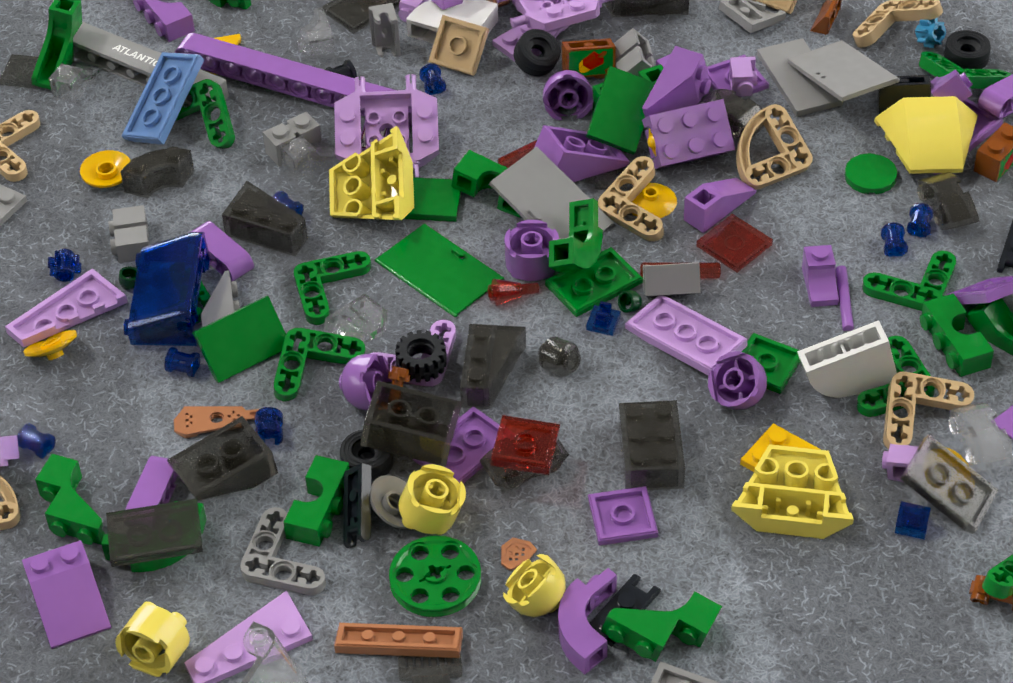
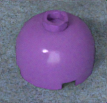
(568, 90)
(361, 377)
(737, 381)

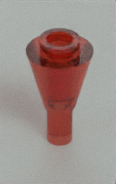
(504, 291)

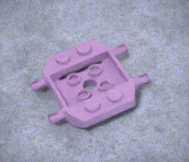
(554, 13)
(383, 111)

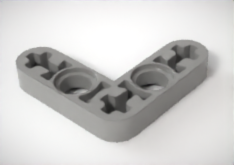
(267, 559)

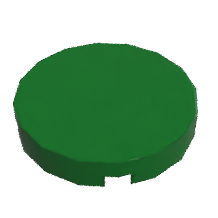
(870, 173)

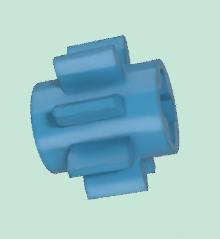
(930, 32)

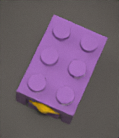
(688, 134)

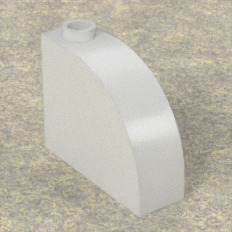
(425, 19)
(850, 362)

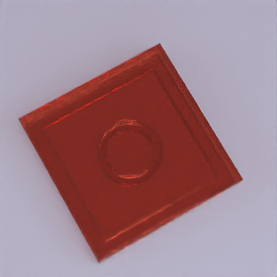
(734, 243)
(525, 445)

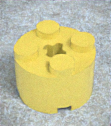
(431, 500)
(150, 632)

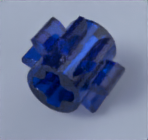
(64, 265)

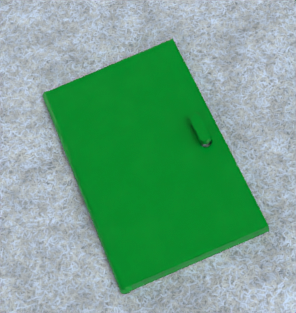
(436, 271)

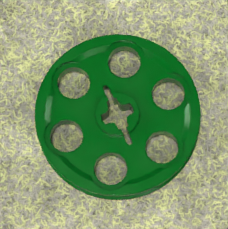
(430, 586)

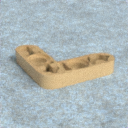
(894, 11)
(27, 122)
(624, 199)
(915, 395)

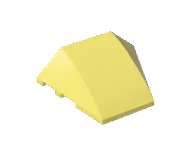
(929, 133)
(374, 182)
(794, 494)

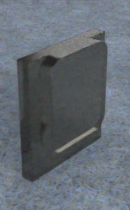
(19, 71)

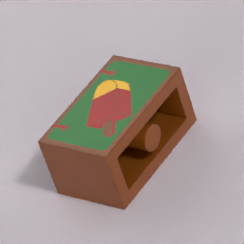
(589, 57)
(996, 154)

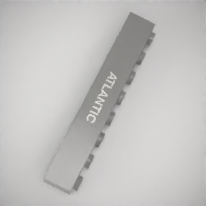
(126, 57)

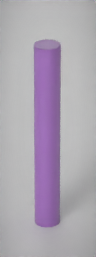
(844, 298)

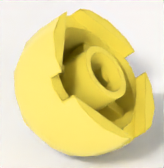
(535, 587)

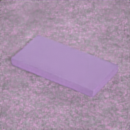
(684, 333)

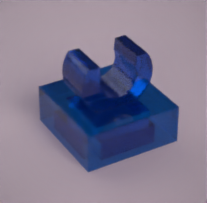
(603, 319)
(912, 520)

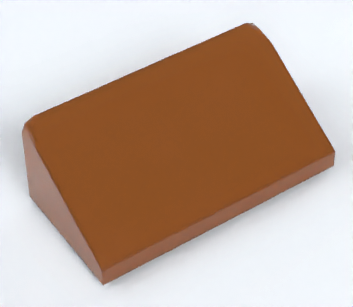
(826, 16)

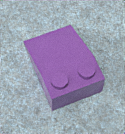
(679, 84)
(578, 155)
(66, 594)

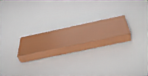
(399, 640)

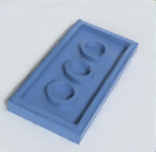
(163, 98)

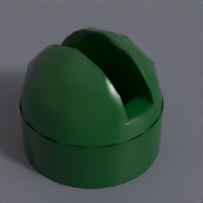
(130, 272)
(629, 297)

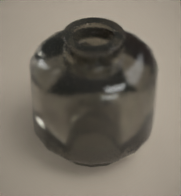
(559, 356)

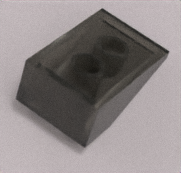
(225, 461)

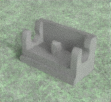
(384, 29)
(671, 279)

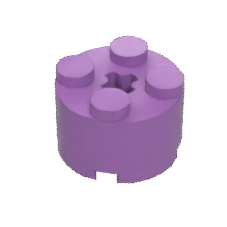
(529, 250)

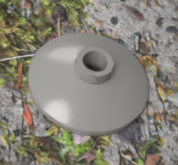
(385, 499)

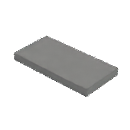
(798, 90)

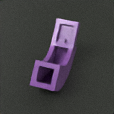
(577, 637)

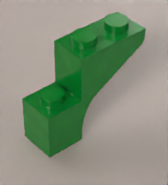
(63, 23)
(68, 511)
(650, 630)

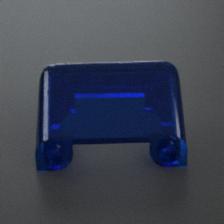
(167, 291)

